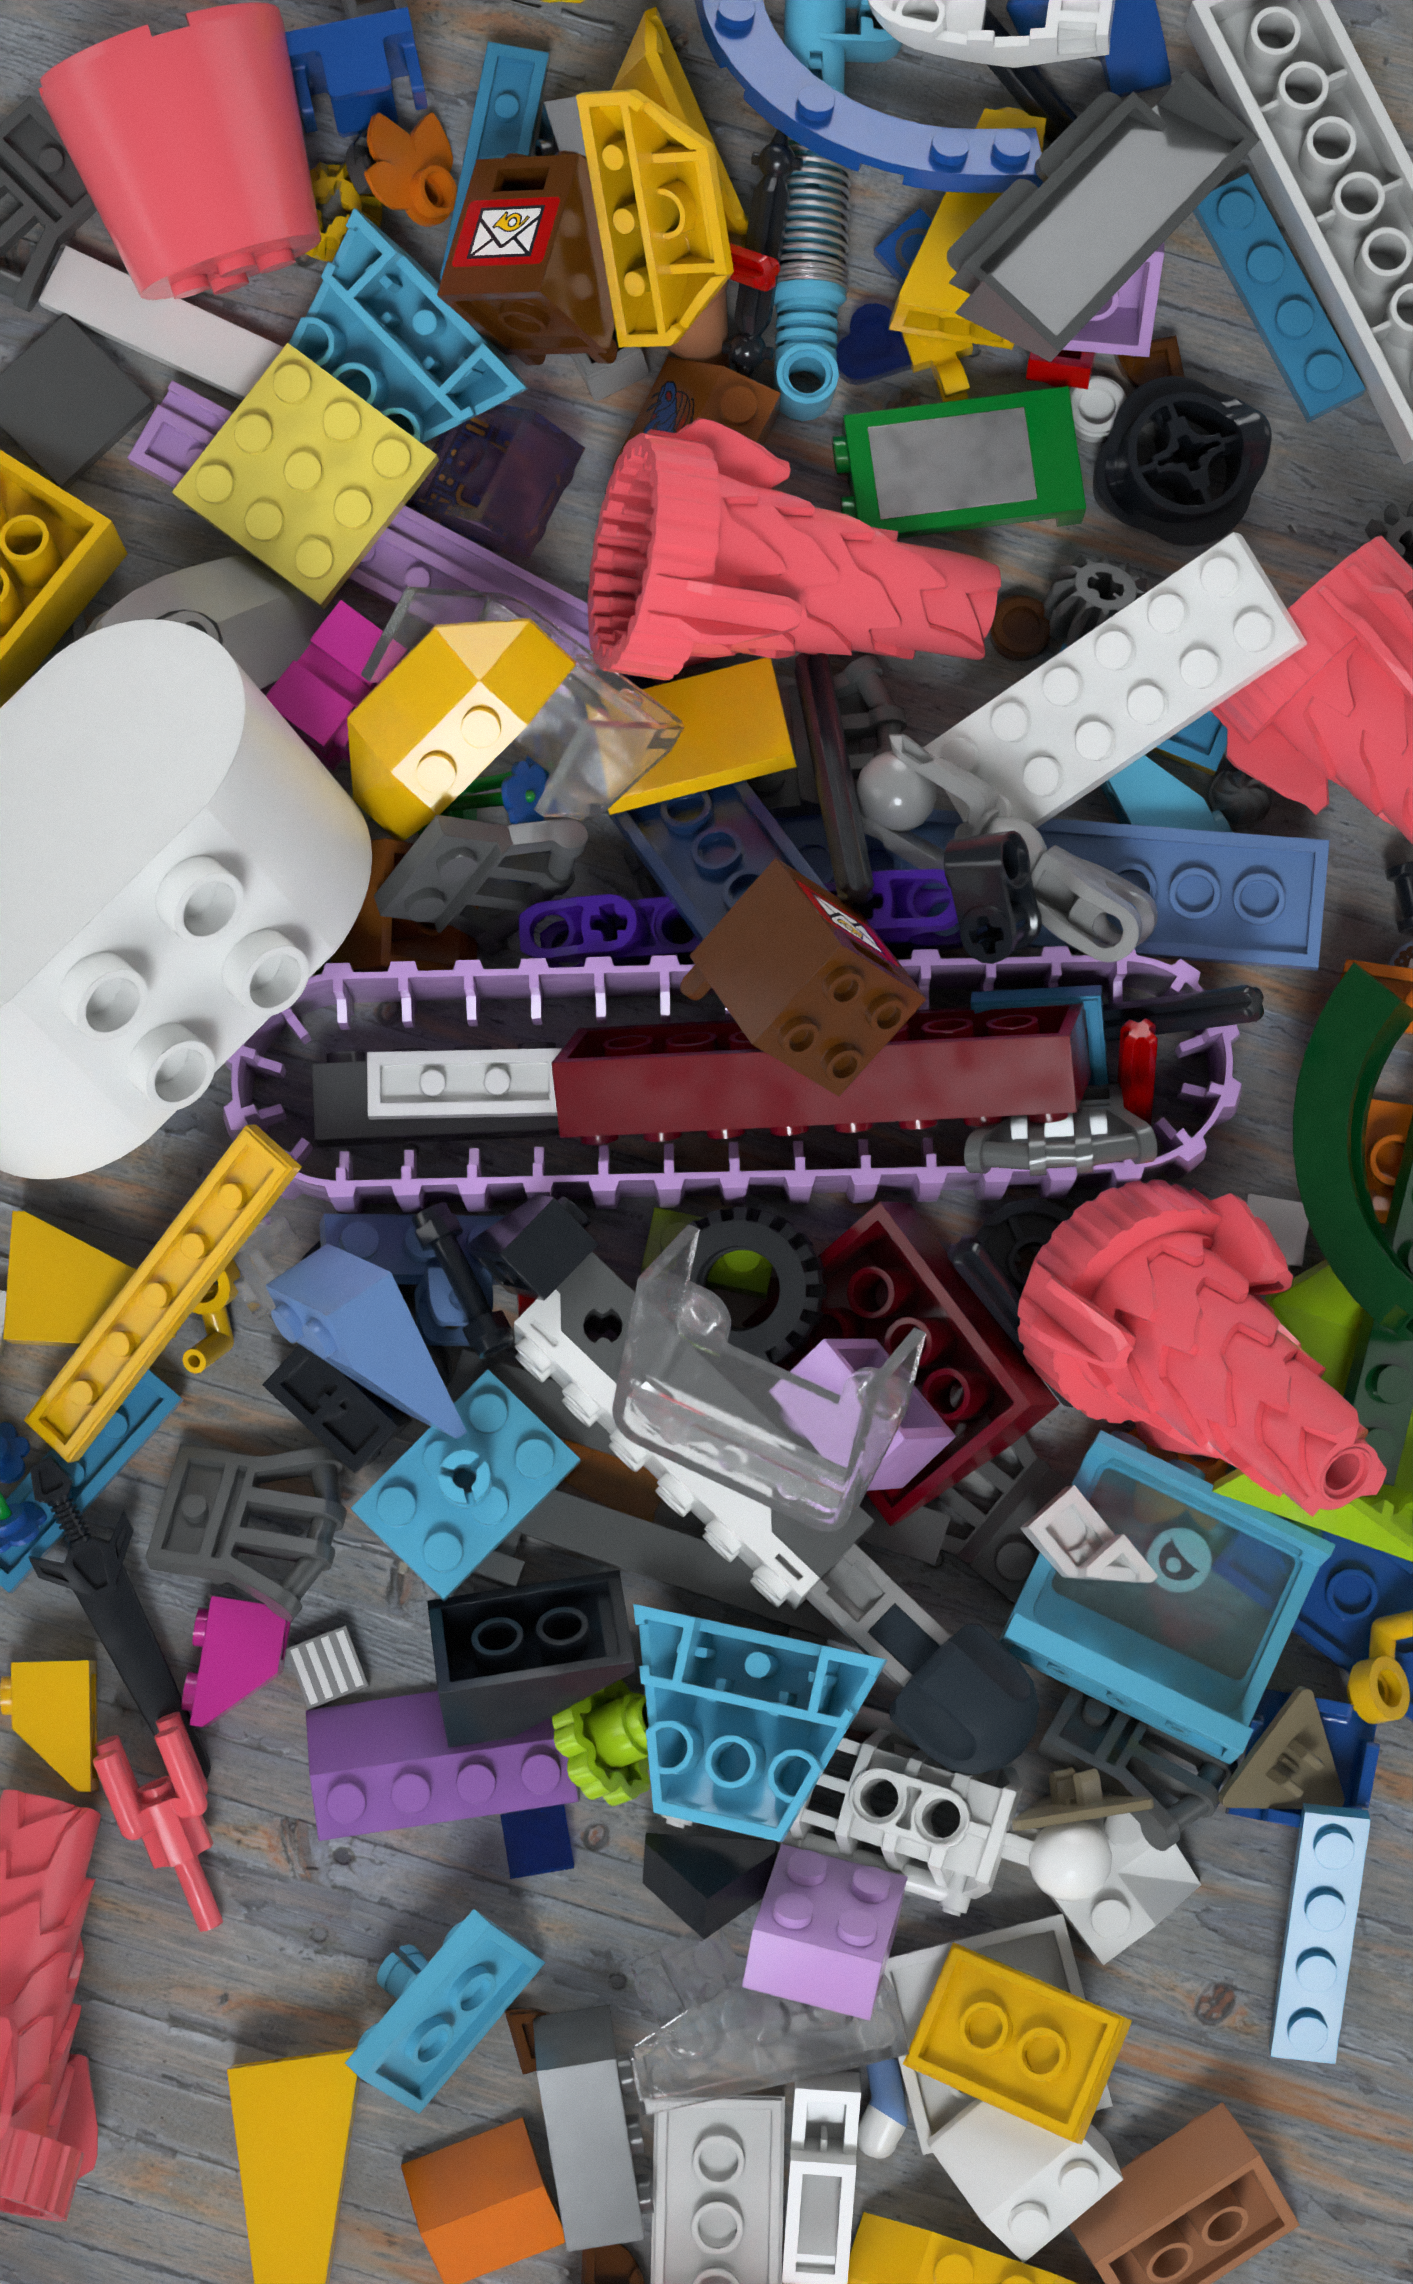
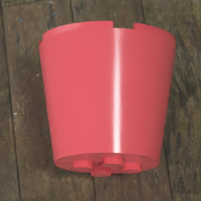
(191, 149)

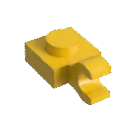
(943, 359)

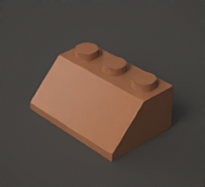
(1186, 2209)

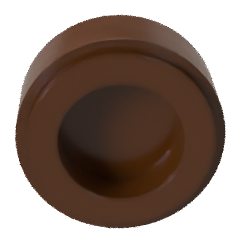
(1019, 628)

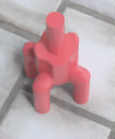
(165, 1811)

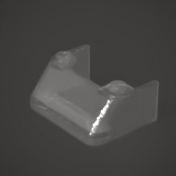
(592, 732)
(744, 1417)

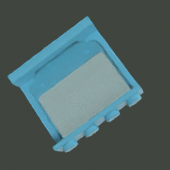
(1199, 1637)

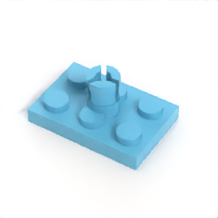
(462, 1497)
(441, 2008)

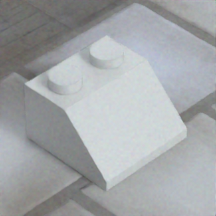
(1022, 2176)

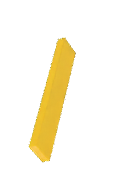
(162, 1293)

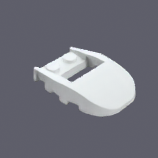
(956, 31)

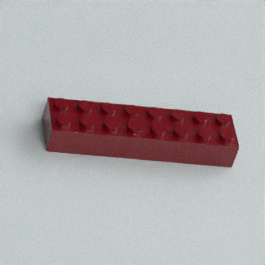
(717, 1082)

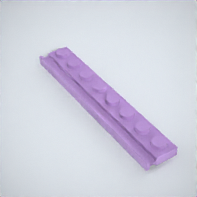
(409, 551)

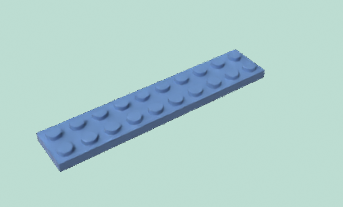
(1213, 890)

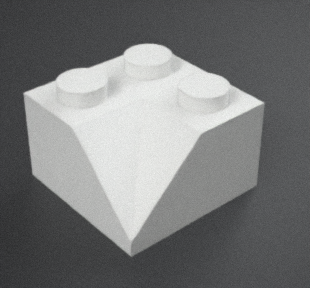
(1136, 1895)

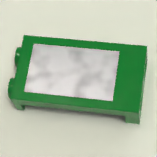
(963, 464)

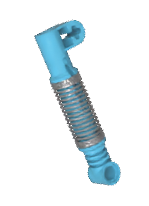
(811, 272)

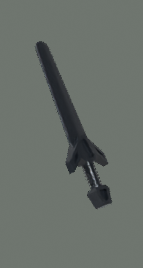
(106, 1594)

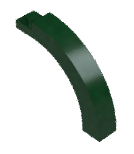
(1329, 1142)

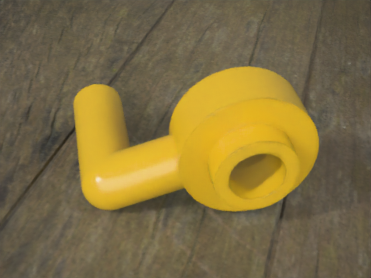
(216, 1322)
(1379, 1683)

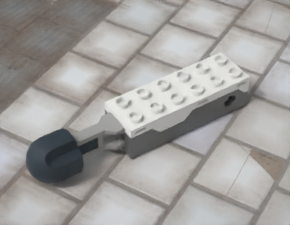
(958, 1694)

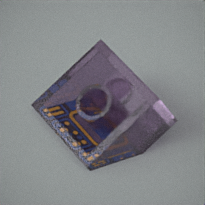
(499, 478)

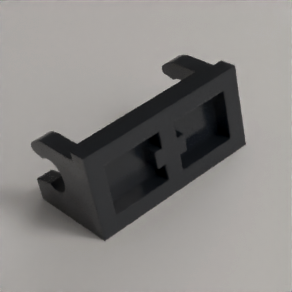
(335, 1408)

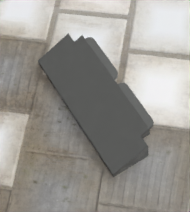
(1107, 202)

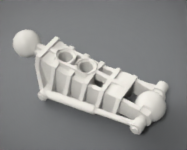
(1064, 1859)

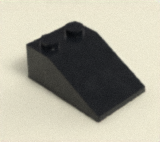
(526, 1653)

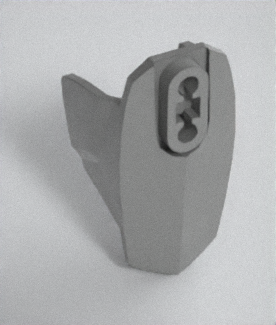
(236, 603)

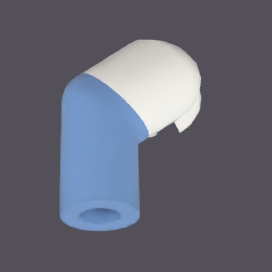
(886, 2112)

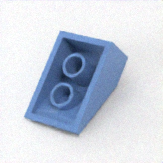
(364, 1329)

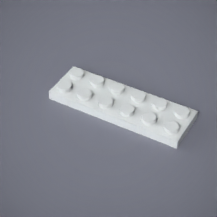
(1125, 685)

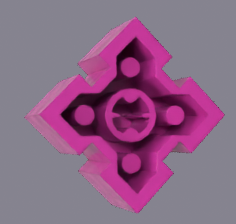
(327, 683)

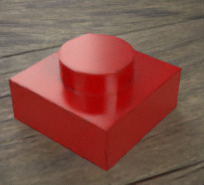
(1066, 369)

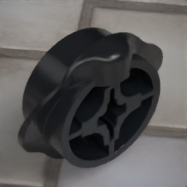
(1237, 434)

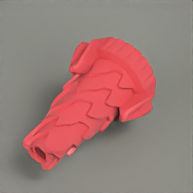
(716, 564)
(1340, 700)
(1159, 1320)
(44, 2089)

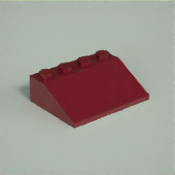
(897, 1277)

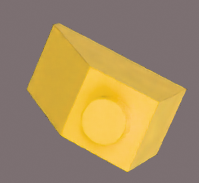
(57, 1715)

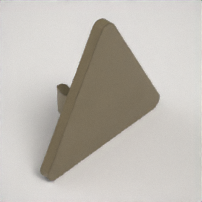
(1287, 1763)
(1077, 1799)

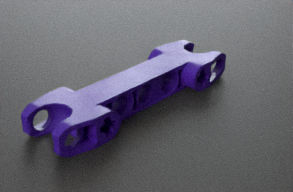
(644, 927)

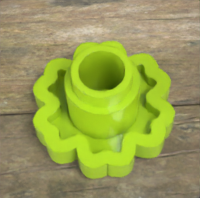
(606, 1744)

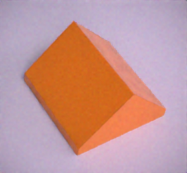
(483, 2203)

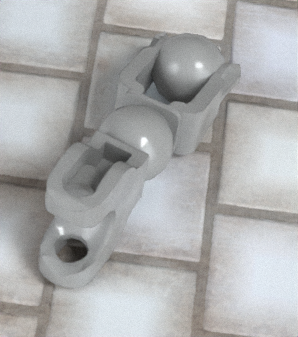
(1072, 894)

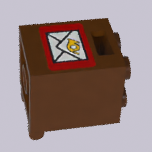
(532, 259)
(804, 978)

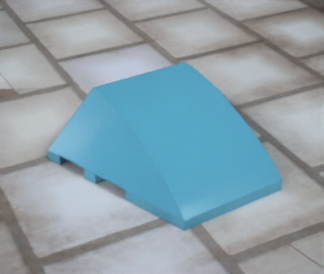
(398, 342)
(742, 1718)

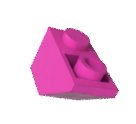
(239, 1656)

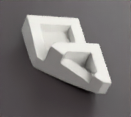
(1082, 1544)

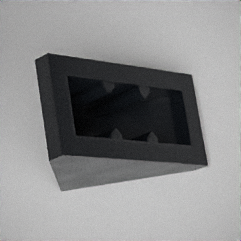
(707, 1877)

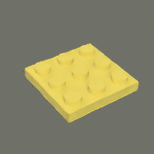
(305, 476)

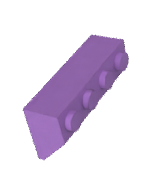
(392, 1768)

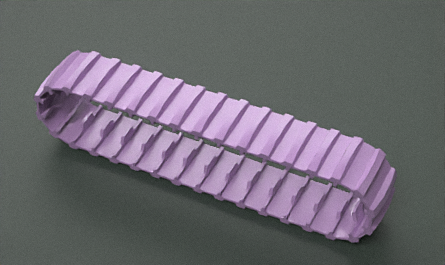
(663, 978)

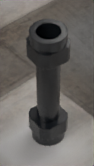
(486, 1329)

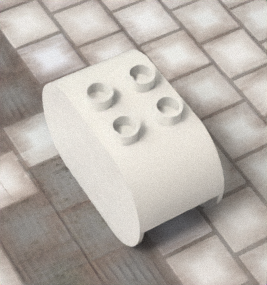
(158, 886)

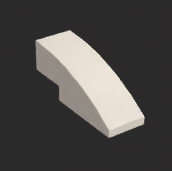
(821, 2179)

